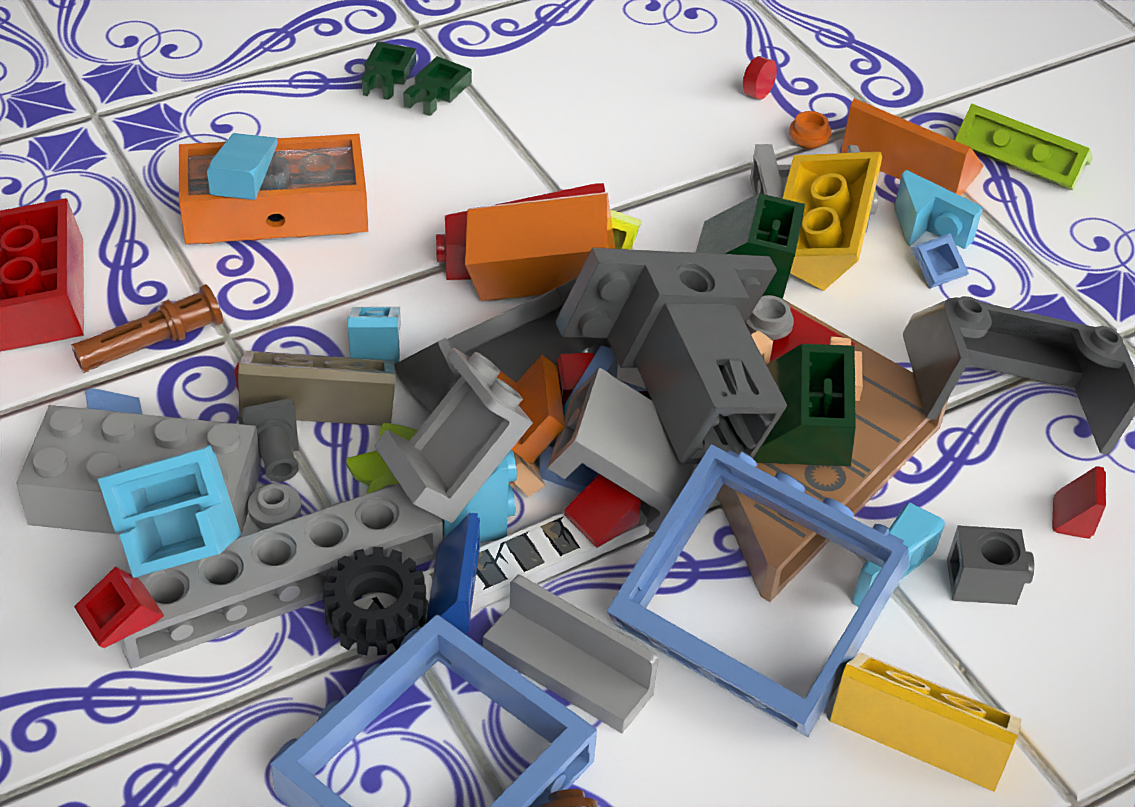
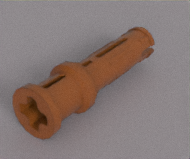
(169, 321)

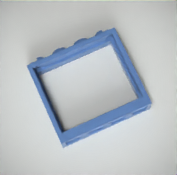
(788, 498)
(341, 721)

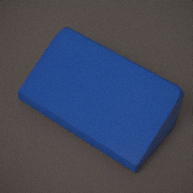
(456, 574)

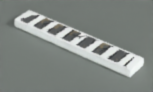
(531, 552)

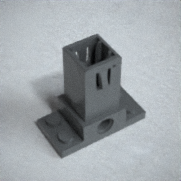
(687, 336)

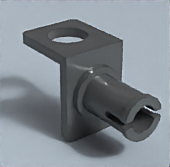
(276, 437)

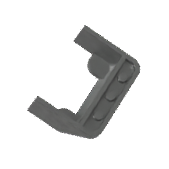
(508, 340)
(1026, 345)

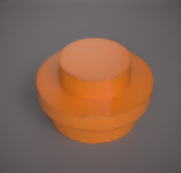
(810, 129)

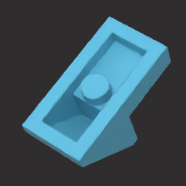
(931, 208)
(374, 333)

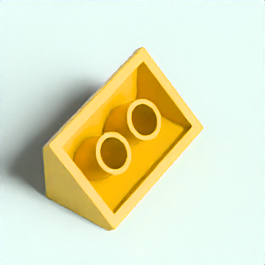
(835, 214)
(925, 720)

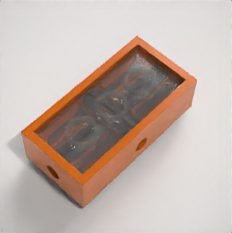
(308, 191)

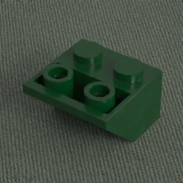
(757, 228)
(819, 410)

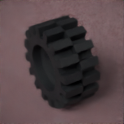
(367, 576)

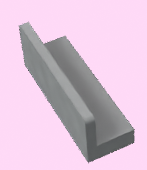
(573, 654)

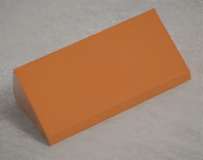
(910, 148)
(534, 244)

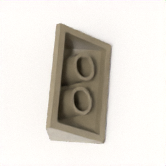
(320, 386)

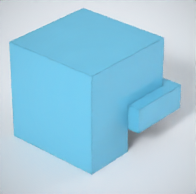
(171, 510)

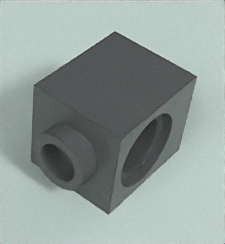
(989, 565)

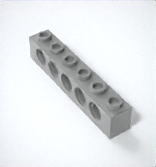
(276, 570)

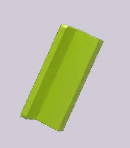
(1023, 146)

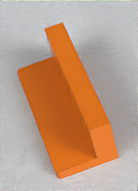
(541, 404)

